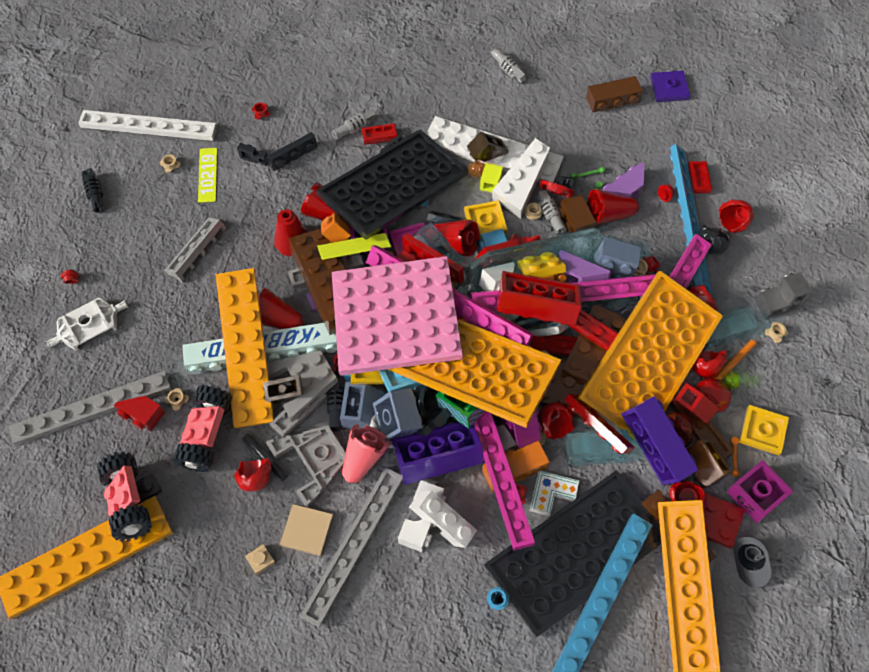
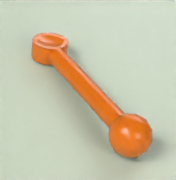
(734, 441)

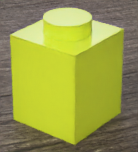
(490, 177)

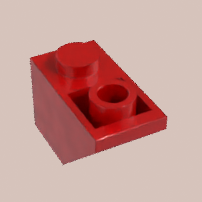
(695, 403)
(140, 410)

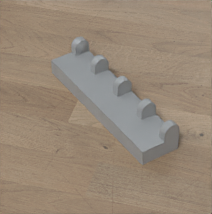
(194, 248)

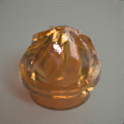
(476, 169)

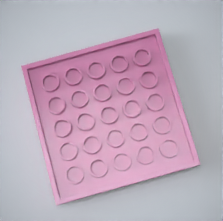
(395, 316)

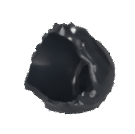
(719, 240)

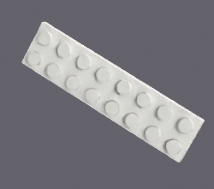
(456, 137)

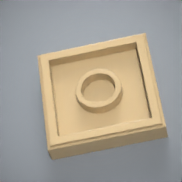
(306, 530)

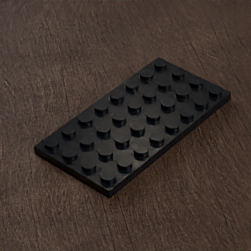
(392, 183)
(569, 553)

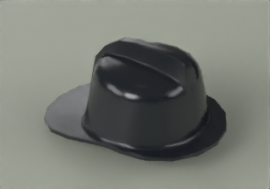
(426, 400)
(752, 561)

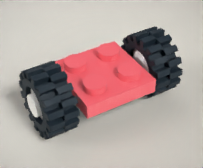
(202, 428)
(122, 497)

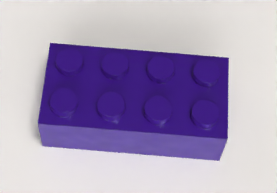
(659, 441)
(438, 453)

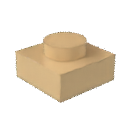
(260, 559)

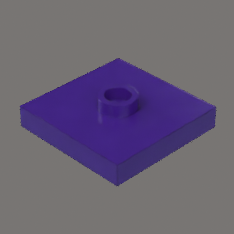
(669, 86)

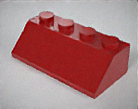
(538, 298)

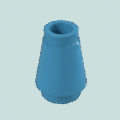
(492, 595)

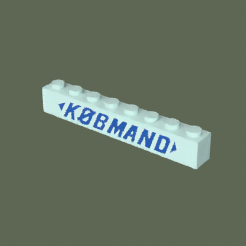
(278, 345)

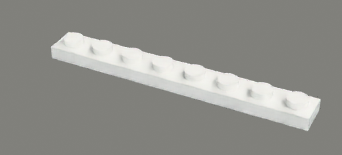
(147, 125)

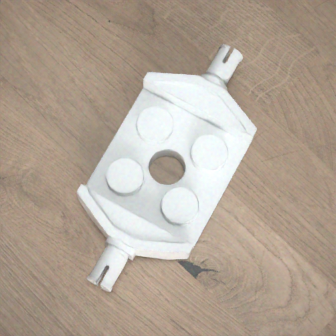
(101, 316)

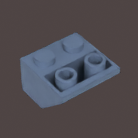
(358, 405)

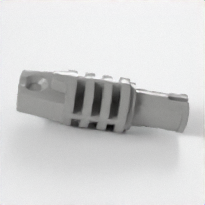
(509, 65)
(354, 124)
(551, 212)

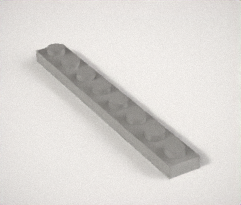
(87, 408)
(351, 548)

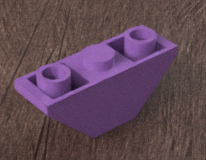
(628, 184)
(581, 270)

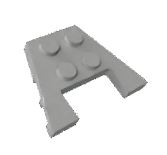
(315, 378)
(319, 453)

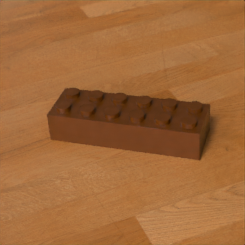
(317, 273)

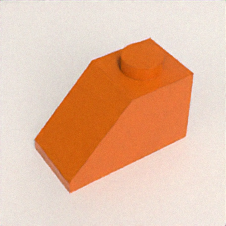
(335, 228)

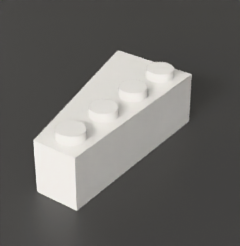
(521, 179)

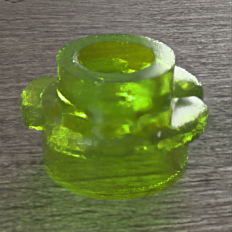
(732, 380)

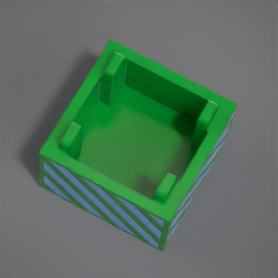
(461, 411)

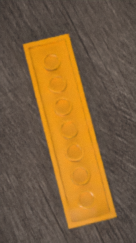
(244, 347)
(75, 562)
(688, 587)

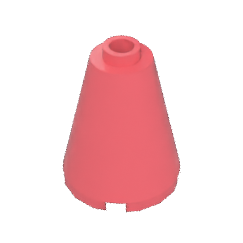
(362, 452)

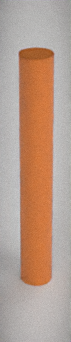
(736, 359)

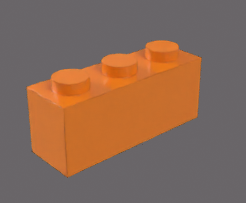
(523, 462)

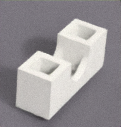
(452, 525)
(416, 533)

